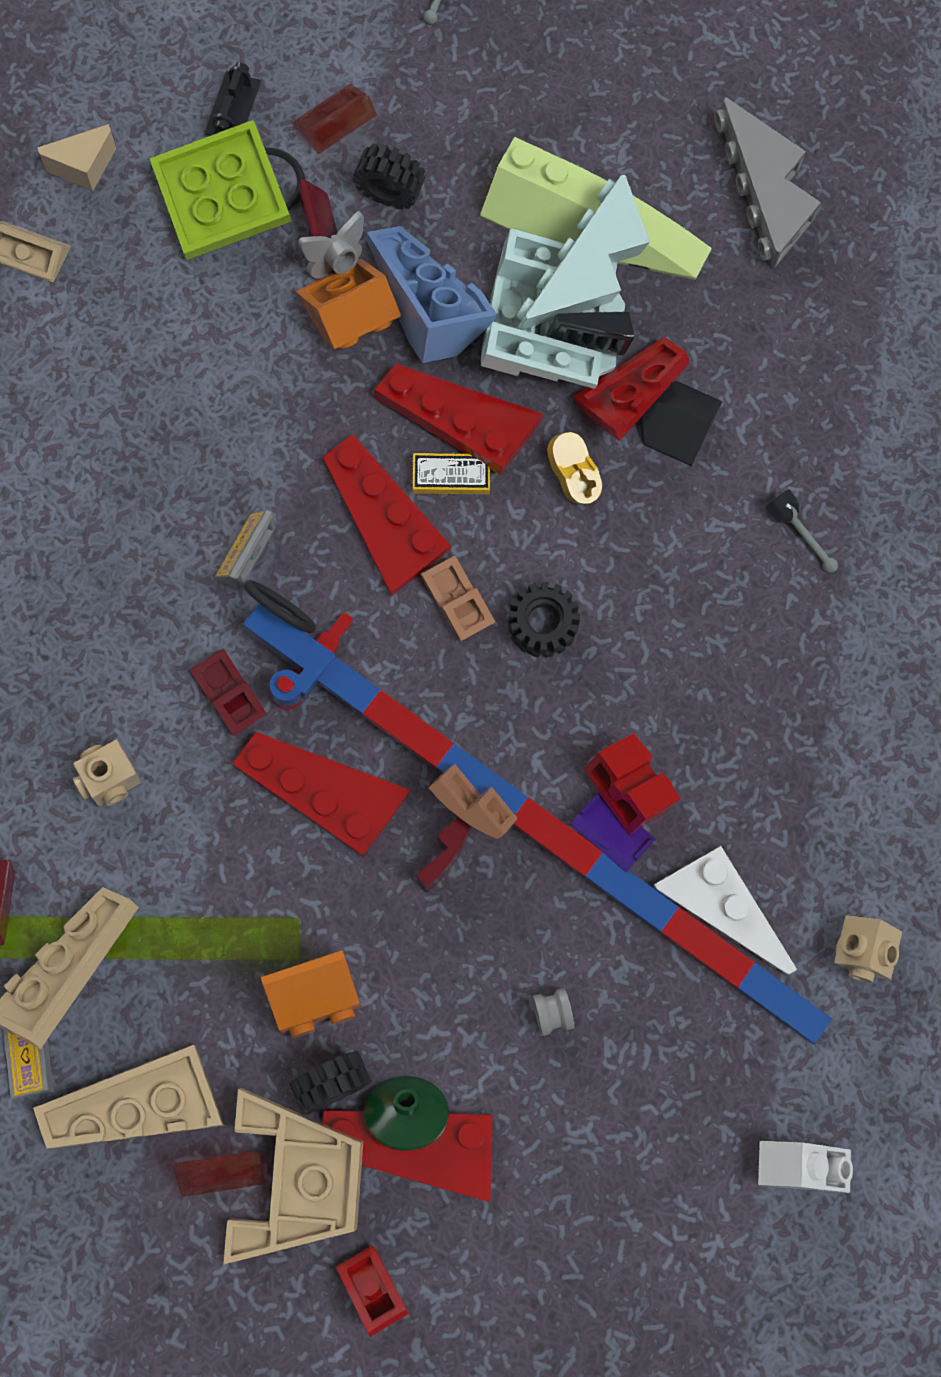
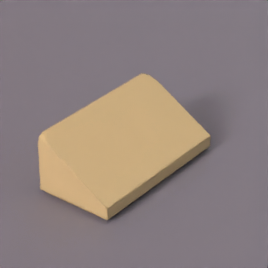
(31, 251)

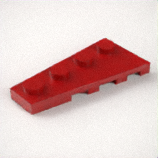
(391, 525)
(454, 1162)

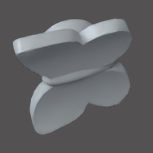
(334, 253)

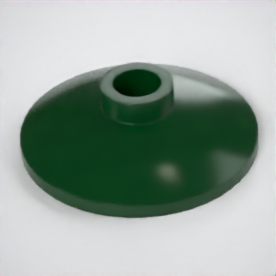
(402, 1126)

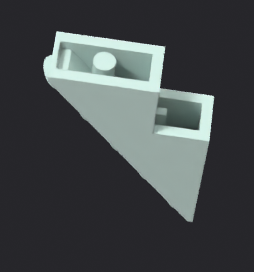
(586, 272)

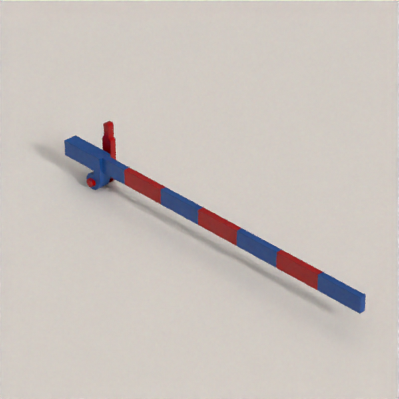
(316, 664)

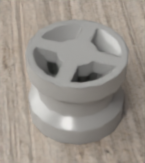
(553, 1012)

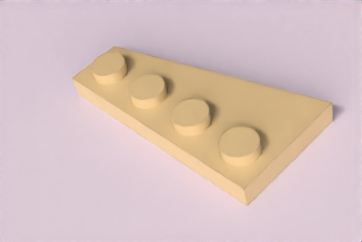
(51, 985)
(141, 1102)

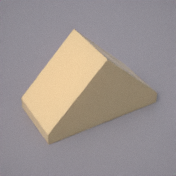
(80, 157)

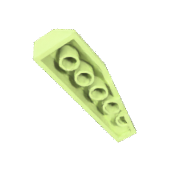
(551, 196)

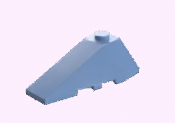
(434, 305)

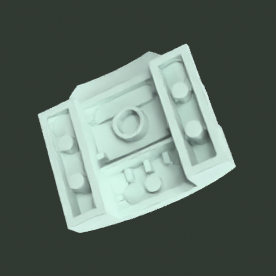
(529, 350)

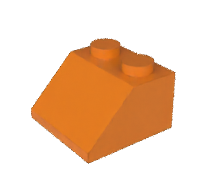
(349, 304)
(312, 994)

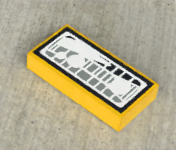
(449, 474)

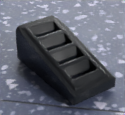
(596, 331)

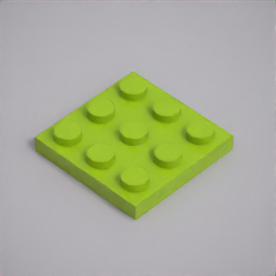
(220, 190)

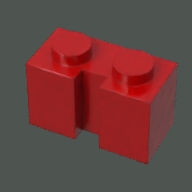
(630, 783)

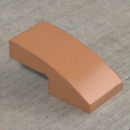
(457, 598)
(484, 811)

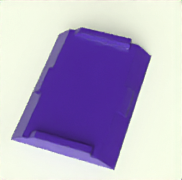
(605, 831)

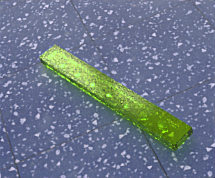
(170, 938)

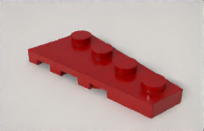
(460, 416)
(330, 794)

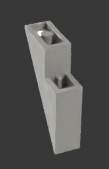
(764, 170)

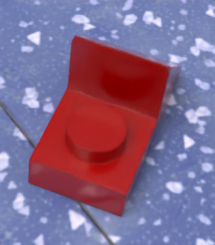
(372, 1291)

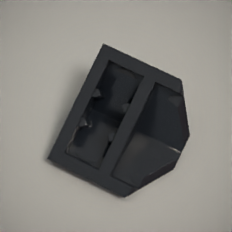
(679, 422)

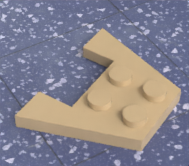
(311, 1185)

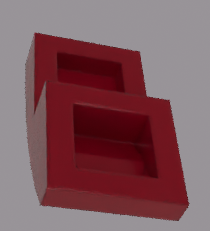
(228, 692)
(452, 841)

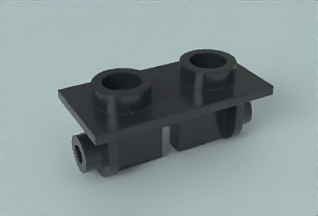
(233, 100)

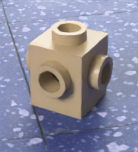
(116, 782)
(868, 948)

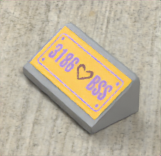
(246, 549)
(27, 1067)

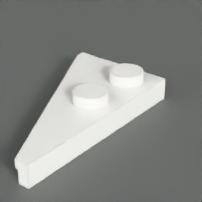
(719, 897)

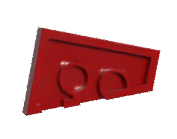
(632, 387)

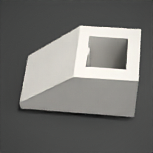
(804, 1166)

